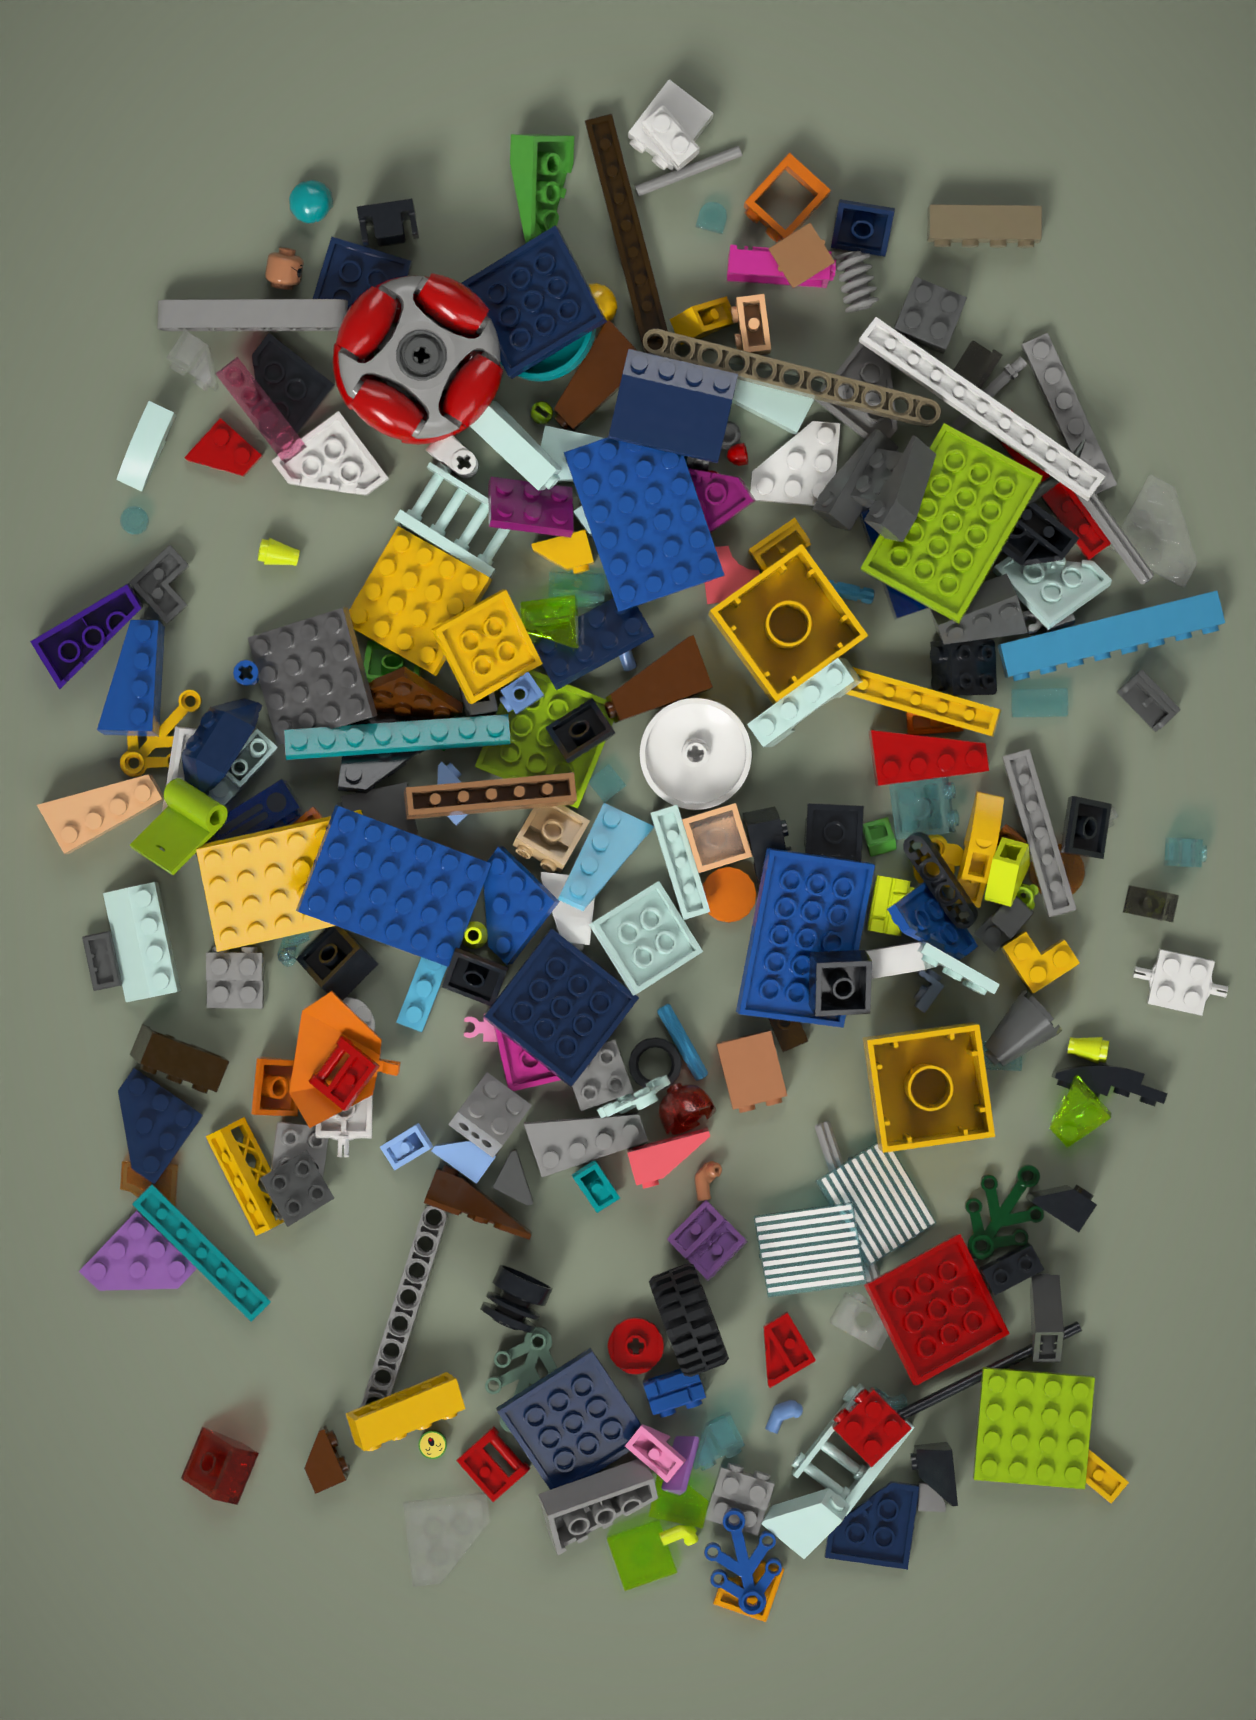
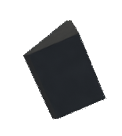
(580, 730)
(1085, 827)
(474, 976)

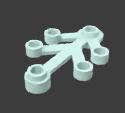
(639, 1099)

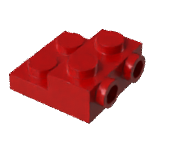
(870, 1426)

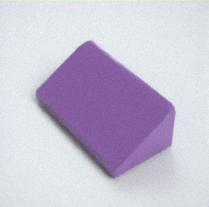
(687, 1447)

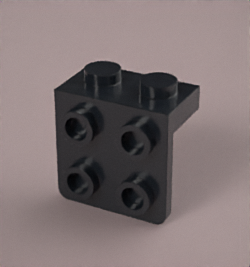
(964, 667)

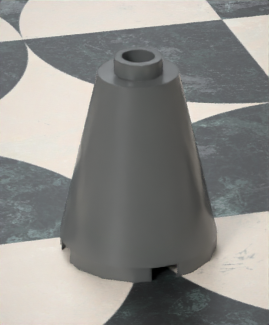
(1020, 1030)

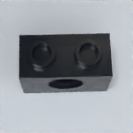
(1011, 1268)

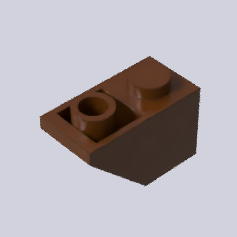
(324, 1464)

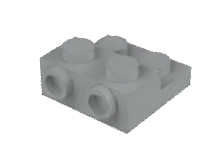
(235, 978)
(741, 1491)

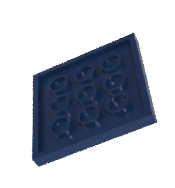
(536, 301)
(560, 1007)
(571, 1421)

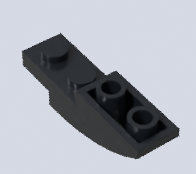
(1102, 1077)

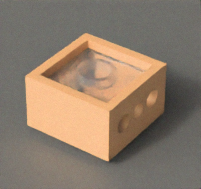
(717, 838)

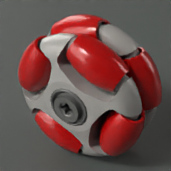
(388, 404)

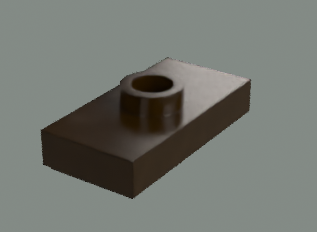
(788, 1033)

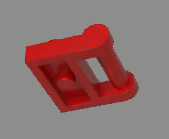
(351, 1077)
(486, 1470)

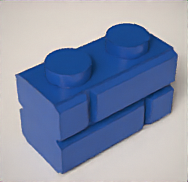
(672, 1391)

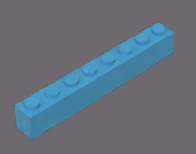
(1111, 634)

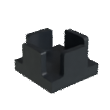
(388, 221)
(834, 831)

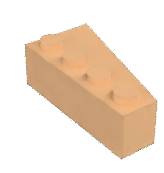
(93, 813)

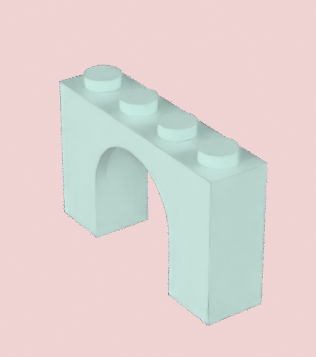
(827, 684)

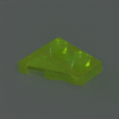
(552, 619)
(1078, 1113)
(683, 1509)

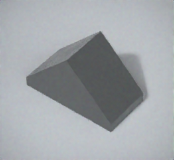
(513, 1180)

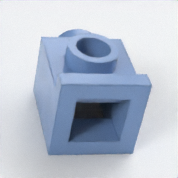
(531, 689)

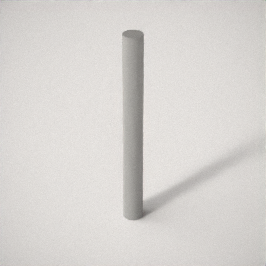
(688, 171)

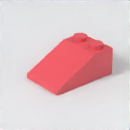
(659, 1158)

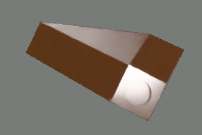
(459, 1196)

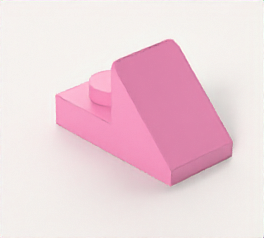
(655, 1452)

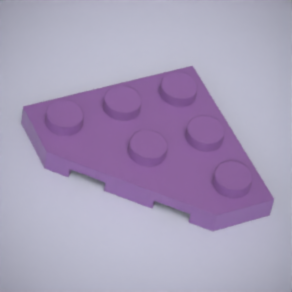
(137, 1260)

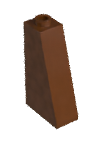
(595, 378)
(666, 680)

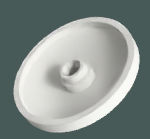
(695, 753)

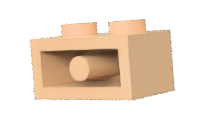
(752, 323)

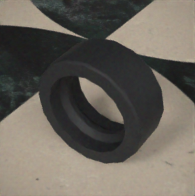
(652, 1043)

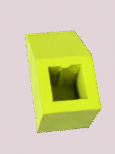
(1007, 871)

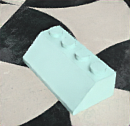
(142, 941)

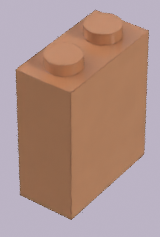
(752, 1071)

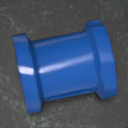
(238, 674)

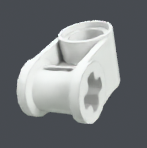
(450, 452)

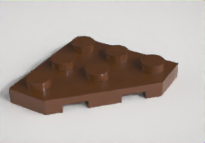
(411, 695)

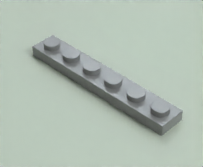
(1065, 405)
(1039, 833)

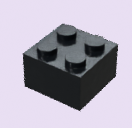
(840, 983)

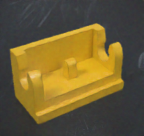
(779, 544)

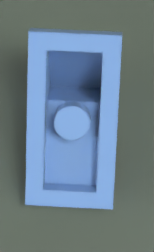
(406, 1146)

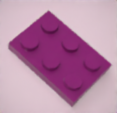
(524, 508)

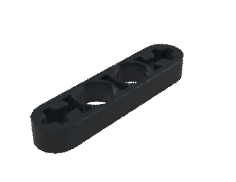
(936, 882)

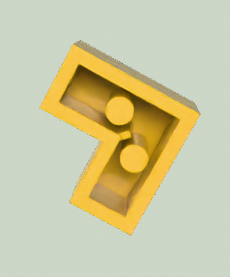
(1038, 968)

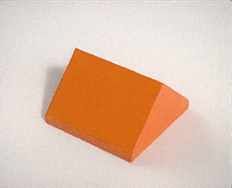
(272, 1088)

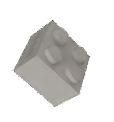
(490, 1115)

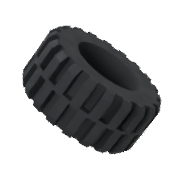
(688, 1320)

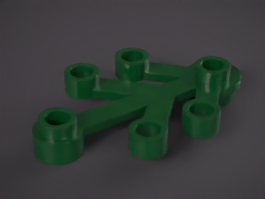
(1001, 1215)

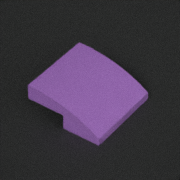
(707, 1240)

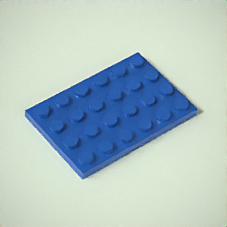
(643, 520)
(393, 886)
(800, 909)

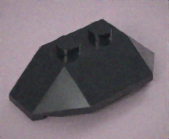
(1038, 538)

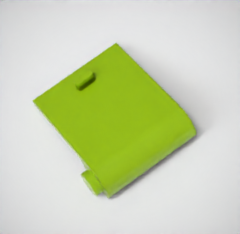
(181, 827)

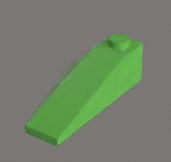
(539, 174)

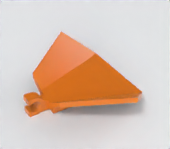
(318, 1031)

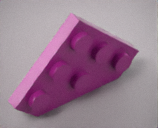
(720, 496)

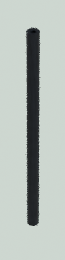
(975, 1377)

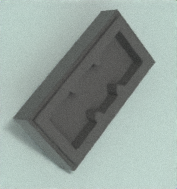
(102, 960)

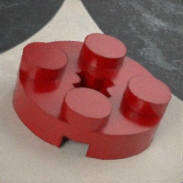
(646, 1333)

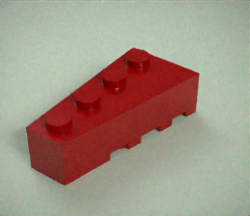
(916, 757)

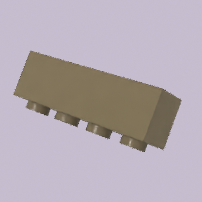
(984, 225)

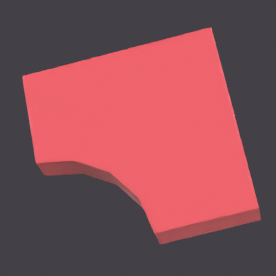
(735, 577)

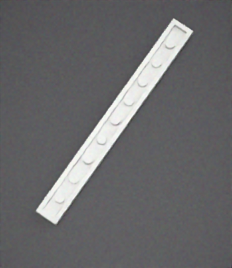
(982, 409)

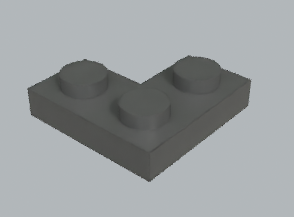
(155, 581)

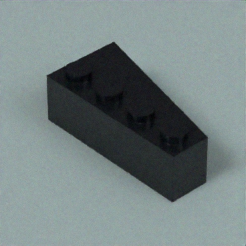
(765, 832)

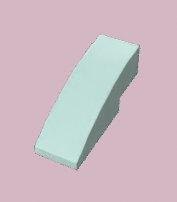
(146, 446)

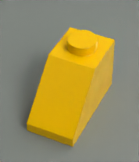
(703, 319)
(567, 552)

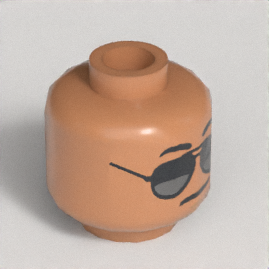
(284, 269)

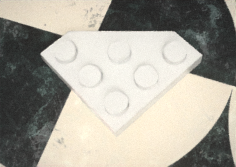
(333, 461)
(799, 467)

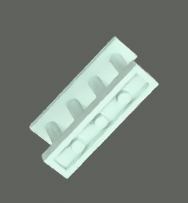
(436, 533)
(863, 1474)

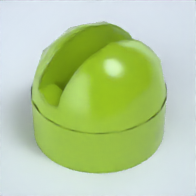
(537, 417)

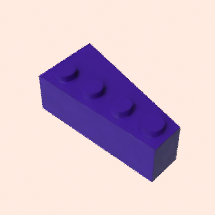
(80, 637)

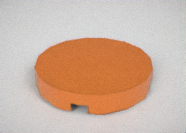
(729, 894)

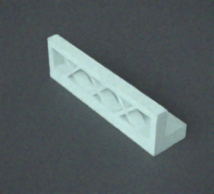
(680, 862)

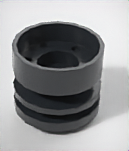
(516, 1299)

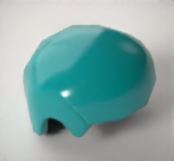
(310, 201)

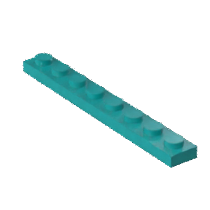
(397, 737)

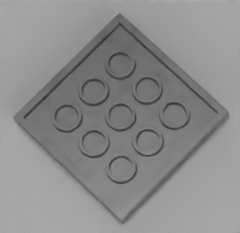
(312, 674)

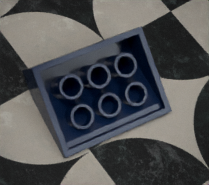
(673, 406)

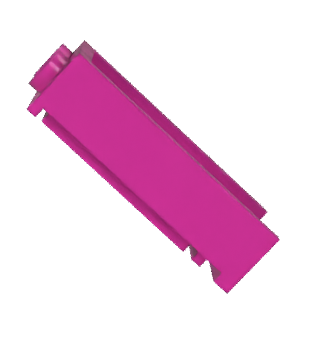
(760, 267)

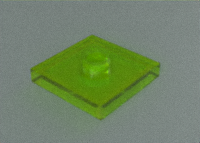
(641, 1555)

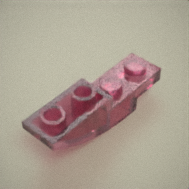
(261, 410)

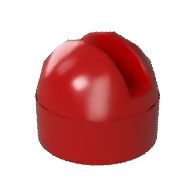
(738, 454)

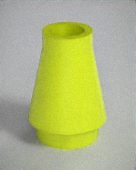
(277, 553)
(481, 929)
(1090, 1048)

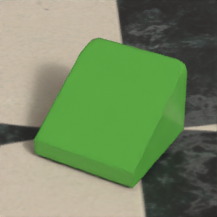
(879, 836)

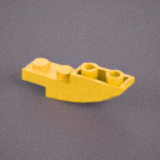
(980, 845)

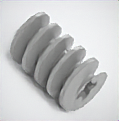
(856, 281)

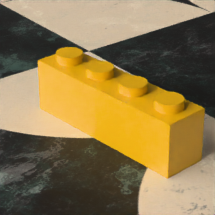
(405, 1412)

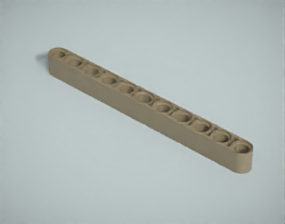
(805, 375)

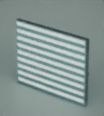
(883, 1201)
(810, 1249)

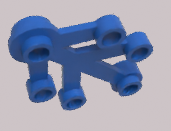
(743, 1565)

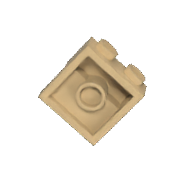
(550, 836)

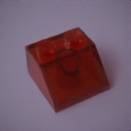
(219, 1466)

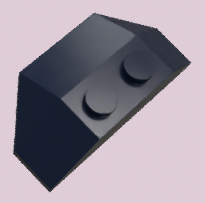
(218, 742)

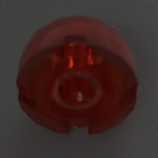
(684, 1107)

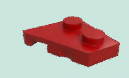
(224, 450)
(784, 1349)

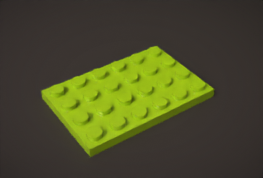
(960, 525)

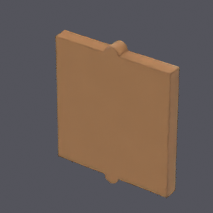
(801, 255)

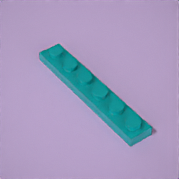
(201, 1252)

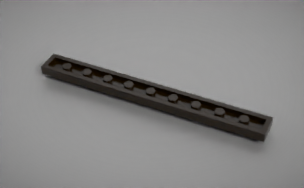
(626, 227)

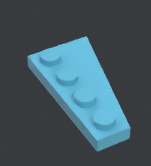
(607, 847)

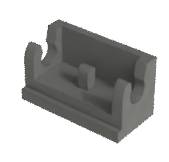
(1148, 700)

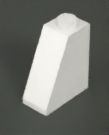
(570, 921)
(897, 960)

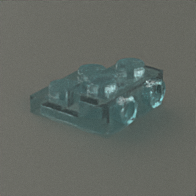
(923, 807)

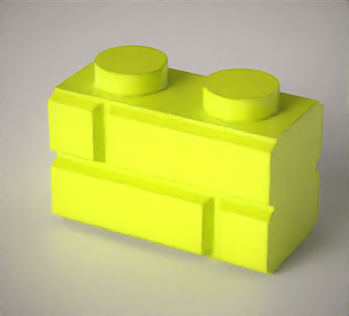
(885, 894)

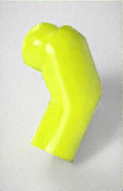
(678, 1532)

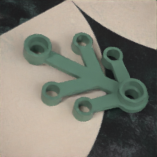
(527, 1372)

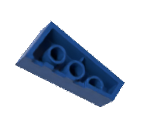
(136, 687)

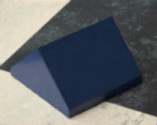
(862, 227)

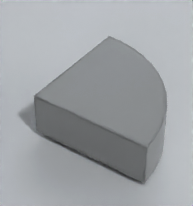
(929, 1499)

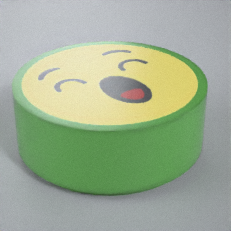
(432, 1444)

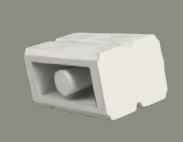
(670, 137)

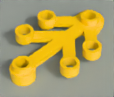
(157, 742)

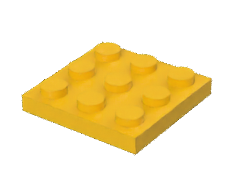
(487, 646)

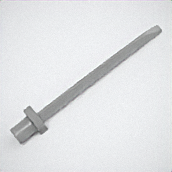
(1010, 372)

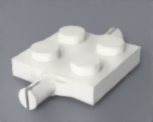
(1180, 982)
(348, 1125)

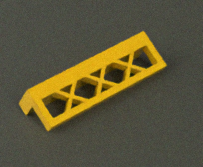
(242, 1177)

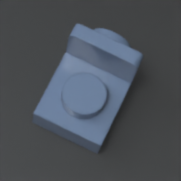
(927, 995)

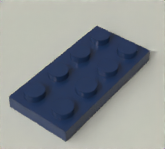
(601, 638)

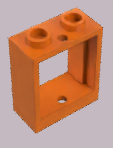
(806, 179)

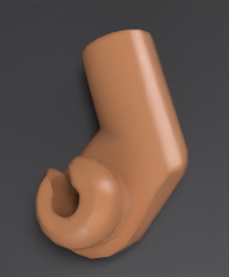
(704, 1177)

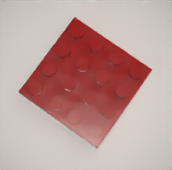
(936, 1309)

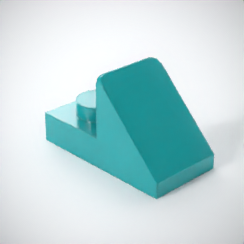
(596, 1186)

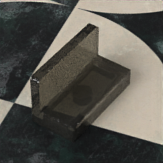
(977, 364)

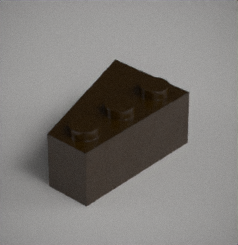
(178, 1060)

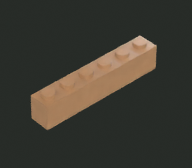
(490, 796)

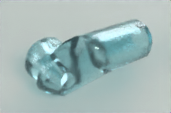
(288, 948)

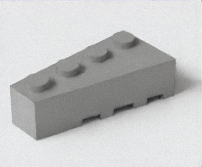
(579, 1140)
(595, 1502)

